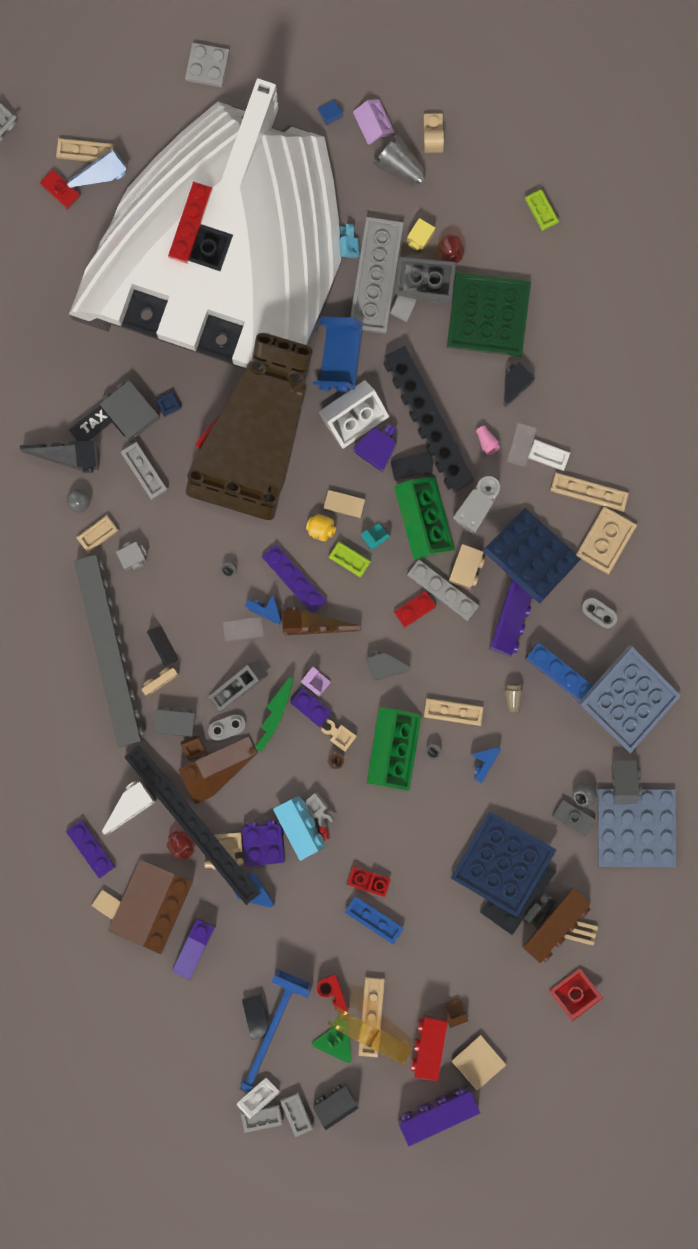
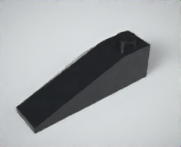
(78, 455)

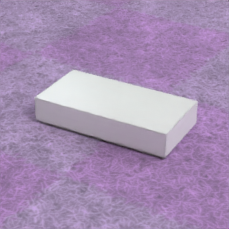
(549, 455)

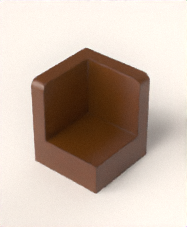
(454, 1013)

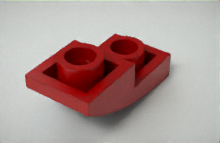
(368, 881)

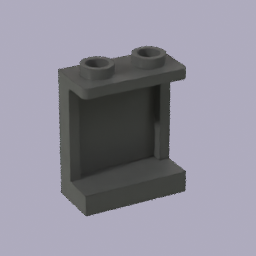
(129, 410)

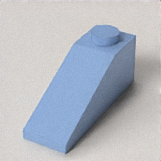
(101, 170)

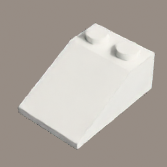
(130, 804)

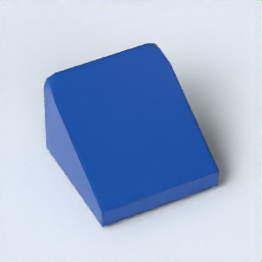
(330, 112)

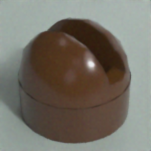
(339, 761)

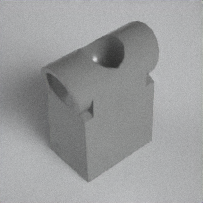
(478, 504)

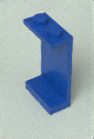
(340, 353)

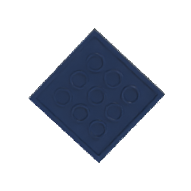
(531, 555)
(503, 864)

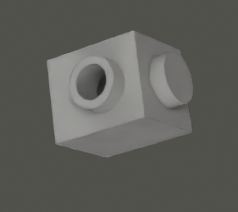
(132, 556)

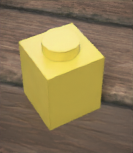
(420, 235)

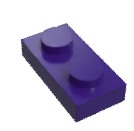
(310, 707)

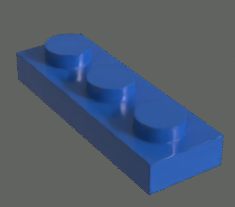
(374, 920)

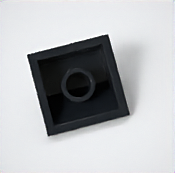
(335, 1106)

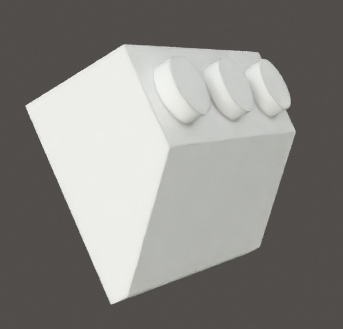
(354, 414)

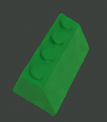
(424, 518)
(394, 749)

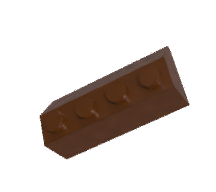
(556, 925)

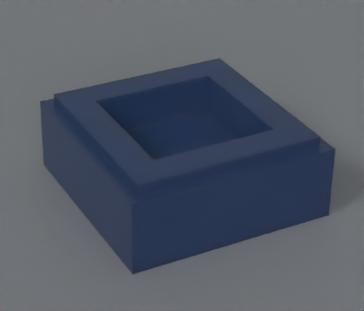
(168, 404)

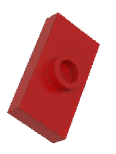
(59, 189)

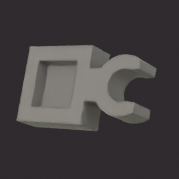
(316, 808)

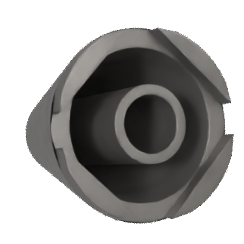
(400, 162)

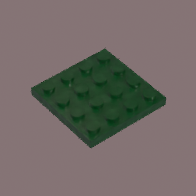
(488, 314)

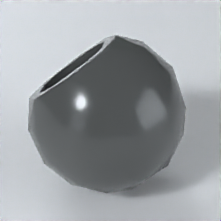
(78, 500)
(584, 795)

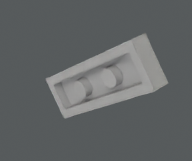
(144, 471)

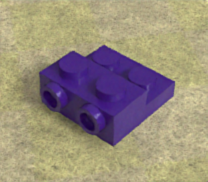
(263, 843)

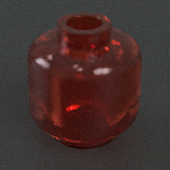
(451, 248)
(180, 845)

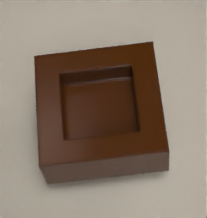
(193, 747)

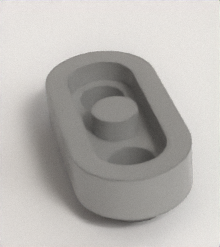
(599, 612)
(227, 729)

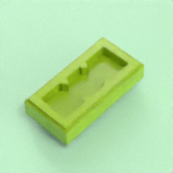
(541, 210)
(349, 559)

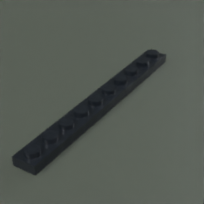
(192, 825)

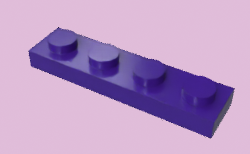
(294, 579)

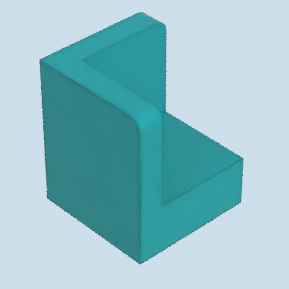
(375, 537)

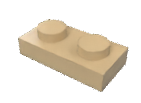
(165, 676)

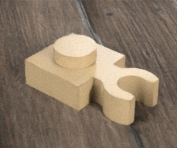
(341, 737)

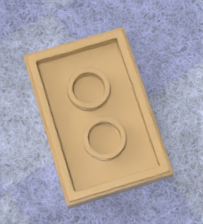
(606, 540)

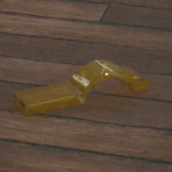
(371, 1036)

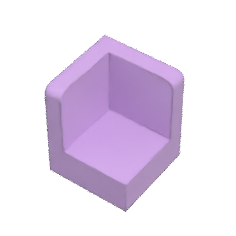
(315, 681)

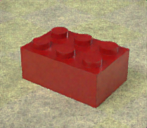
(429, 1047)

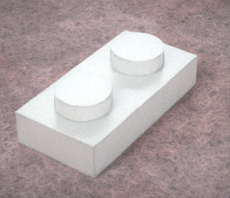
(258, 1098)

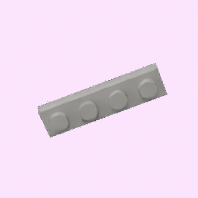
(443, 590)

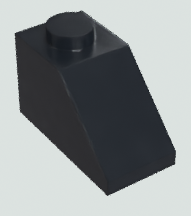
(516, 382)

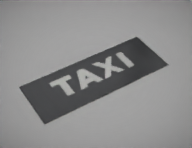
(91, 425)

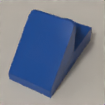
(269, 613)
(488, 758)

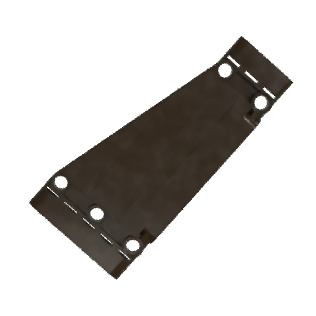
(254, 435)

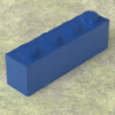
(559, 672)

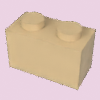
(466, 567)

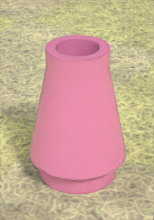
(487, 440)

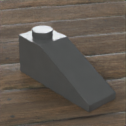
(238, 685)

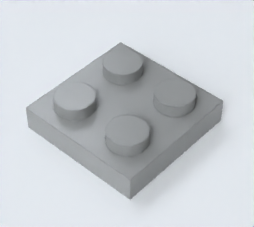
(207, 65)

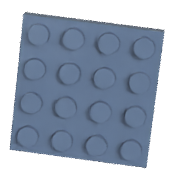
(629, 699)
(637, 832)

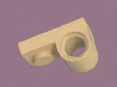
(433, 133)

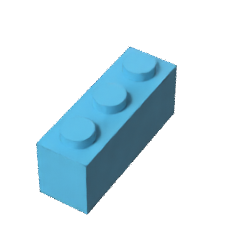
(299, 827)

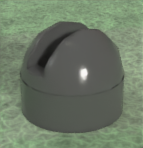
(226, 573)
(431, 754)

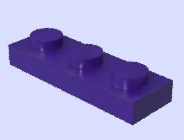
(90, 849)

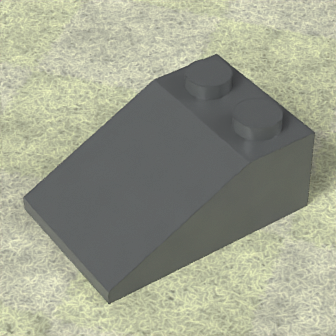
(426, 280)

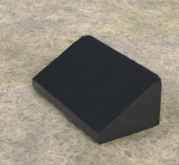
(162, 645)

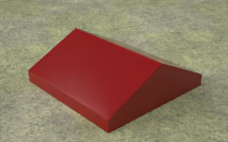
(576, 994)

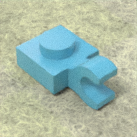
(348, 244)

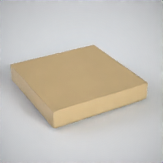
(478, 1062)

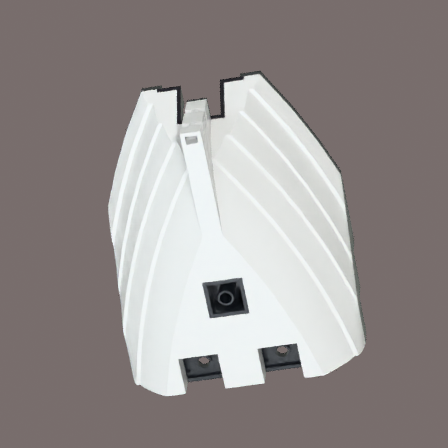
(261, 249)

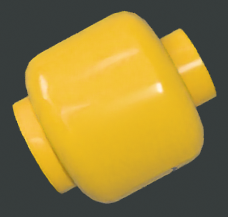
(321, 527)

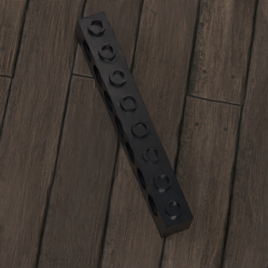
(402, 358)

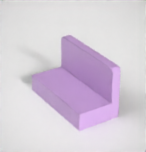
(373, 121)

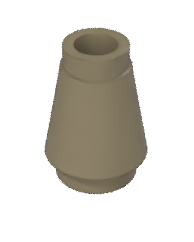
(513, 697)

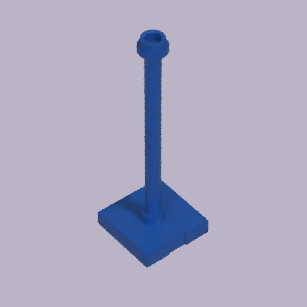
(291, 985)

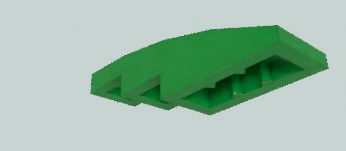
(277, 707)

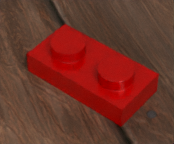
(414, 609)

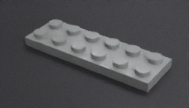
(376, 273)

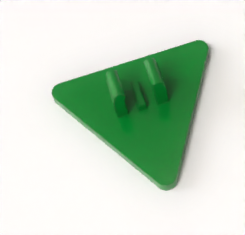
(335, 1044)

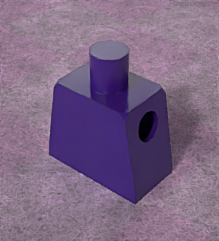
(377, 447)

